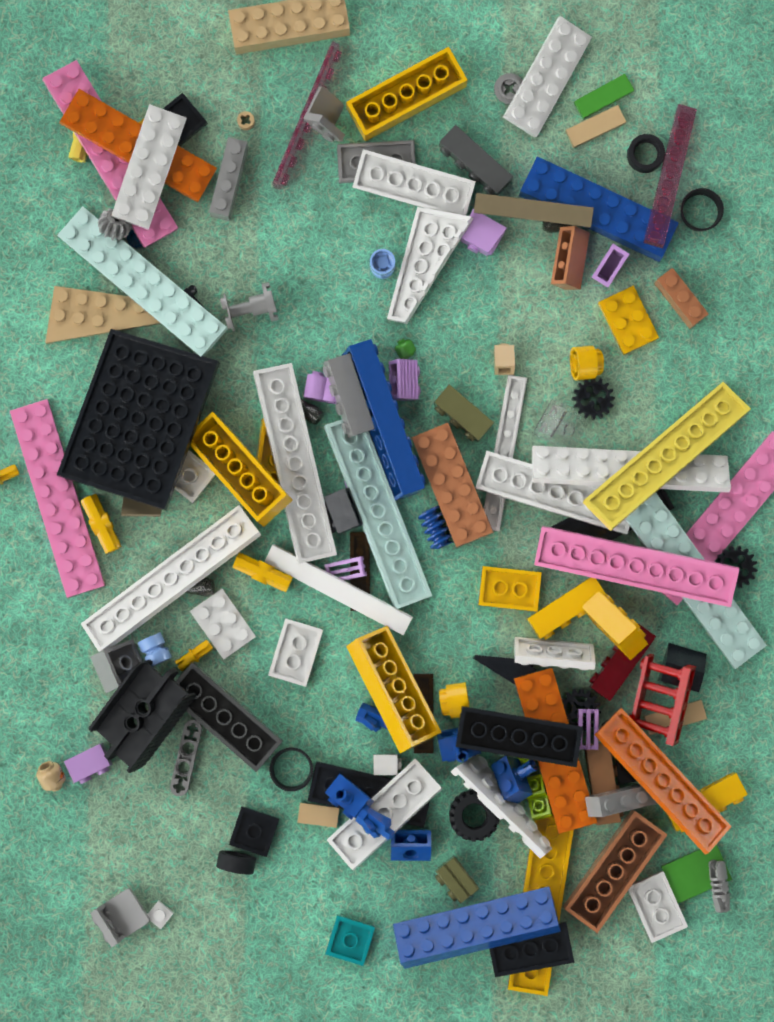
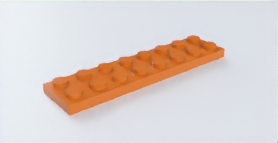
(119, 135)
(663, 781)
(563, 784)

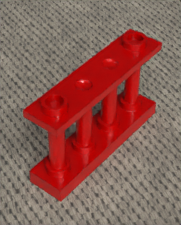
(680, 695)

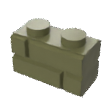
(456, 879)

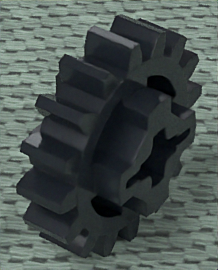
(586, 704)

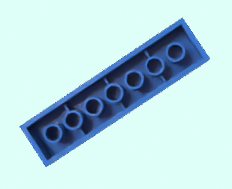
(612, 213)
(389, 435)
(476, 927)

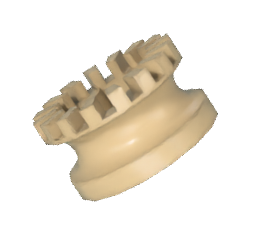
(246, 126)

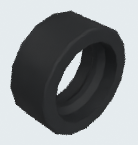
(645, 138)
(236, 862)

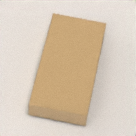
(318, 815)

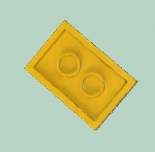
(628, 320)
(509, 588)

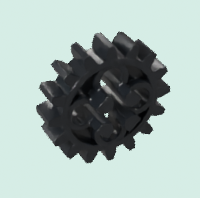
(597, 387)
(747, 563)

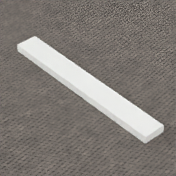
(506, 440)
(339, 589)

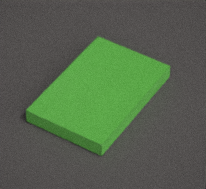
(690, 873)

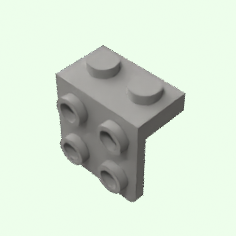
(324, 114)
(120, 917)

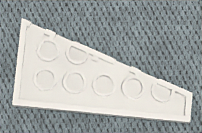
(428, 249)
(482, 780)

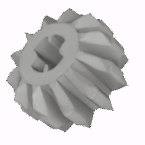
(112, 226)

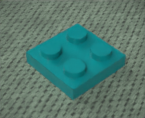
(350, 940)

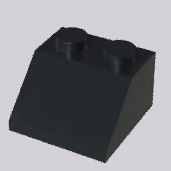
(677, 658)

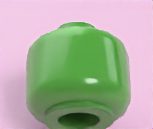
(405, 348)

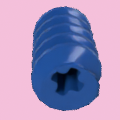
(435, 528)

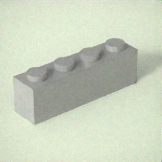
(229, 179)
(348, 395)
(618, 801)

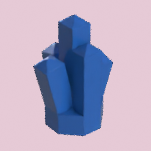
(370, 717)
(375, 823)

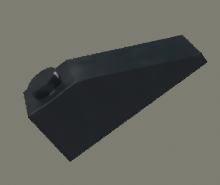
(505, 667)

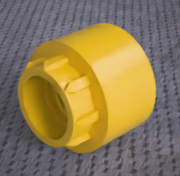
(586, 362)
(453, 698)

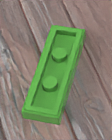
(604, 96)

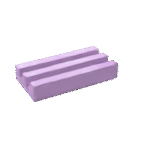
(360, 566)
(588, 725)

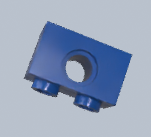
(411, 845)

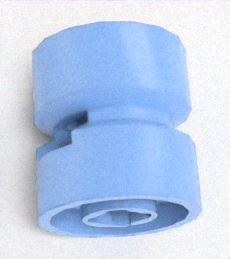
(382, 263)
(154, 649)

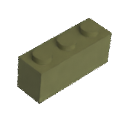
(462, 414)

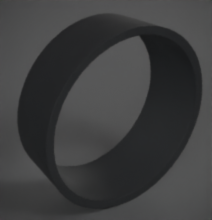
(711, 194)
(279, 784)

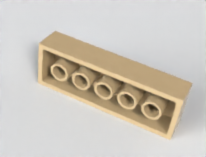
(287, 24)

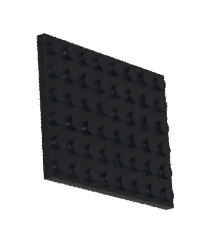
(138, 419)

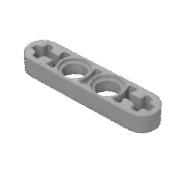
(184, 757)

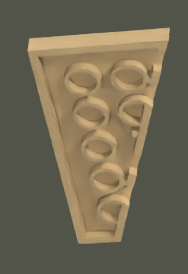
(92, 313)

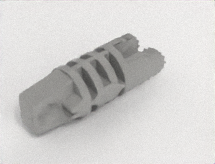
(719, 885)

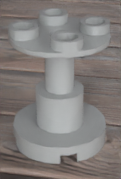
(257, 305)

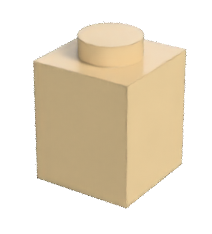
(504, 359)

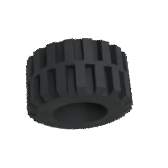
(461, 828)

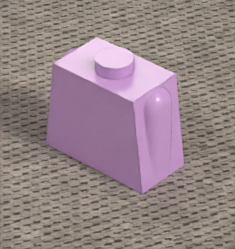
(483, 234)
(610, 265)

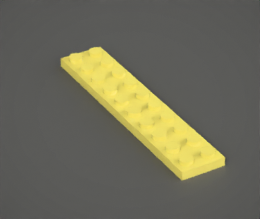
(666, 456)

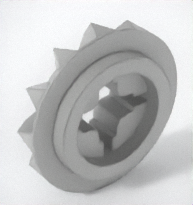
(508, 80)

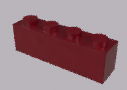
(616, 669)

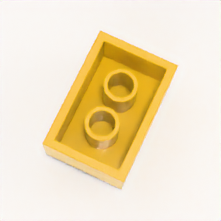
(615, 624)

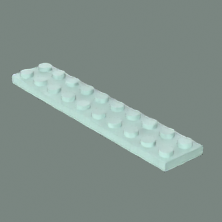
(143, 283)
(379, 516)
(724, 624)

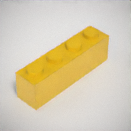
(563, 609)
(720, 794)

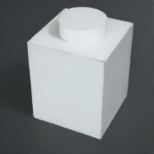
(386, 764)

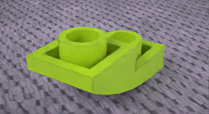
(538, 801)

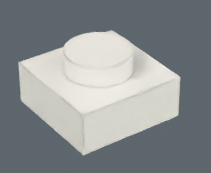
(160, 914)

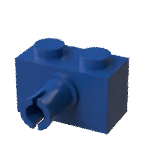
(449, 751)
(512, 778)
(348, 796)

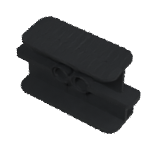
(166, 705)

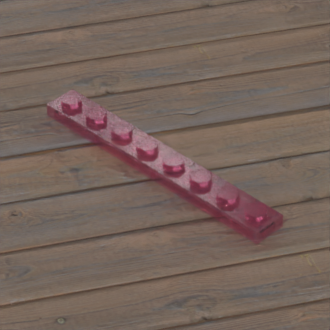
(296, 142)
(670, 176)

